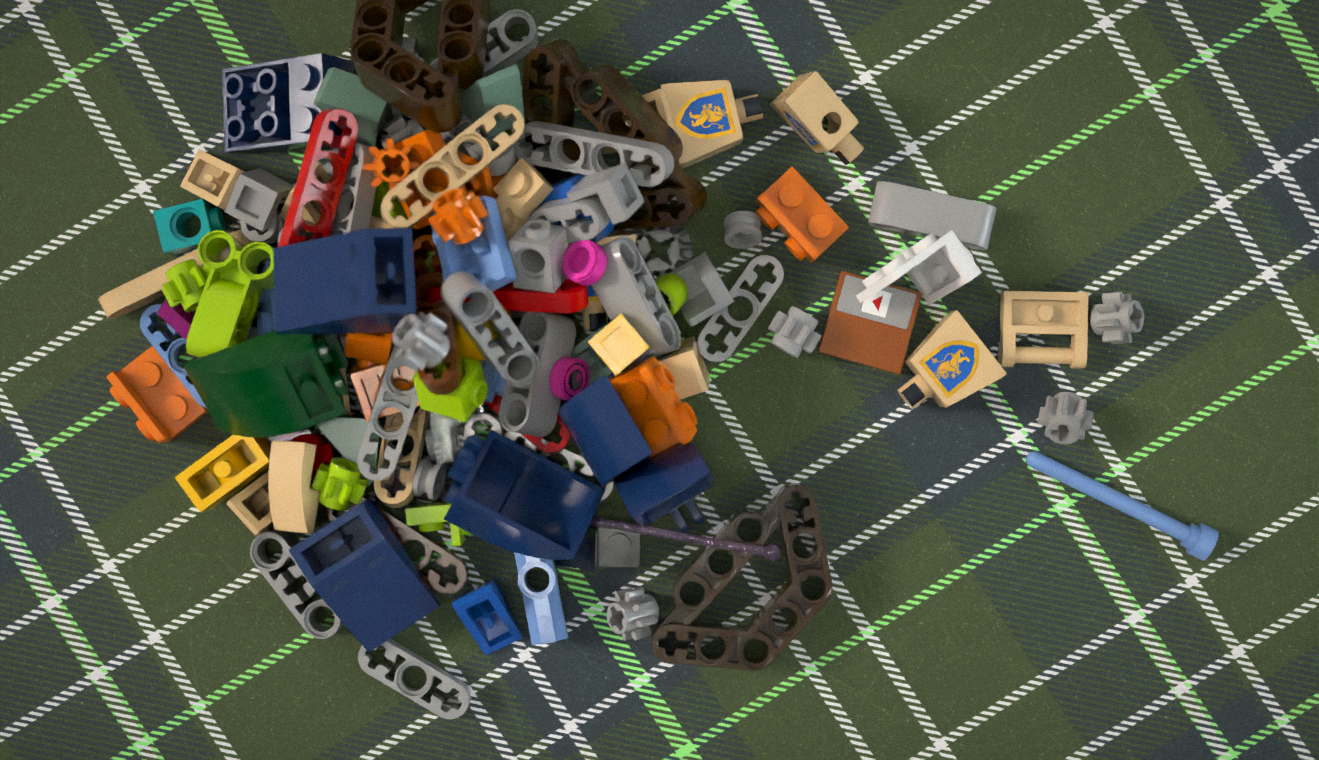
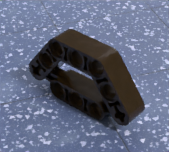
(560, 76)
(409, 81)
(789, 595)

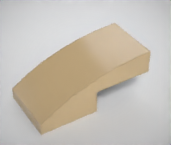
(290, 498)

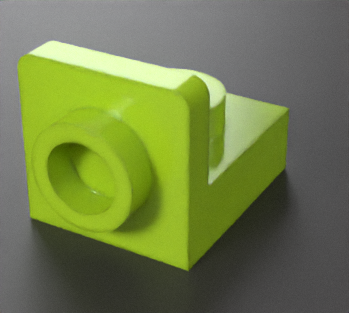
(431, 518)

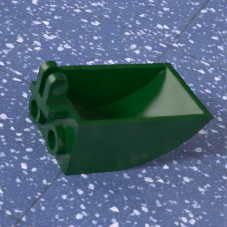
(272, 383)

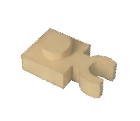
(520, 193)

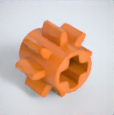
(378, 166)
(458, 216)

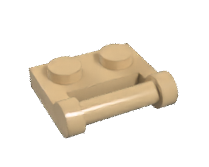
(1045, 315)

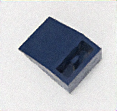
(272, 103)
(345, 283)
(365, 575)

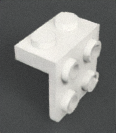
(931, 264)

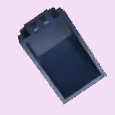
(604, 431)
(665, 485)
(519, 499)

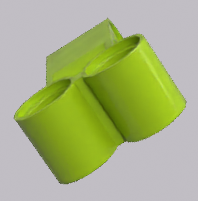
(229, 293)

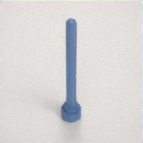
(1196, 539)

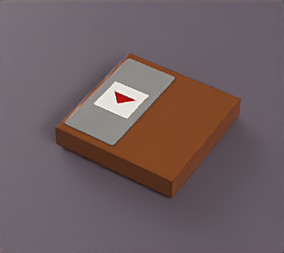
(873, 330)

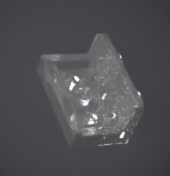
(445, 437)

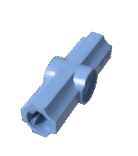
(543, 606)

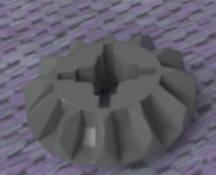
(678, 252)

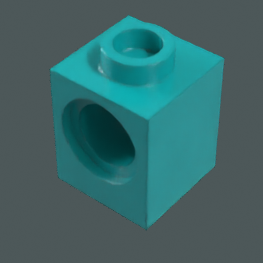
(172, 222)

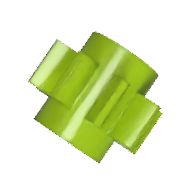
(185, 284)
(339, 484)

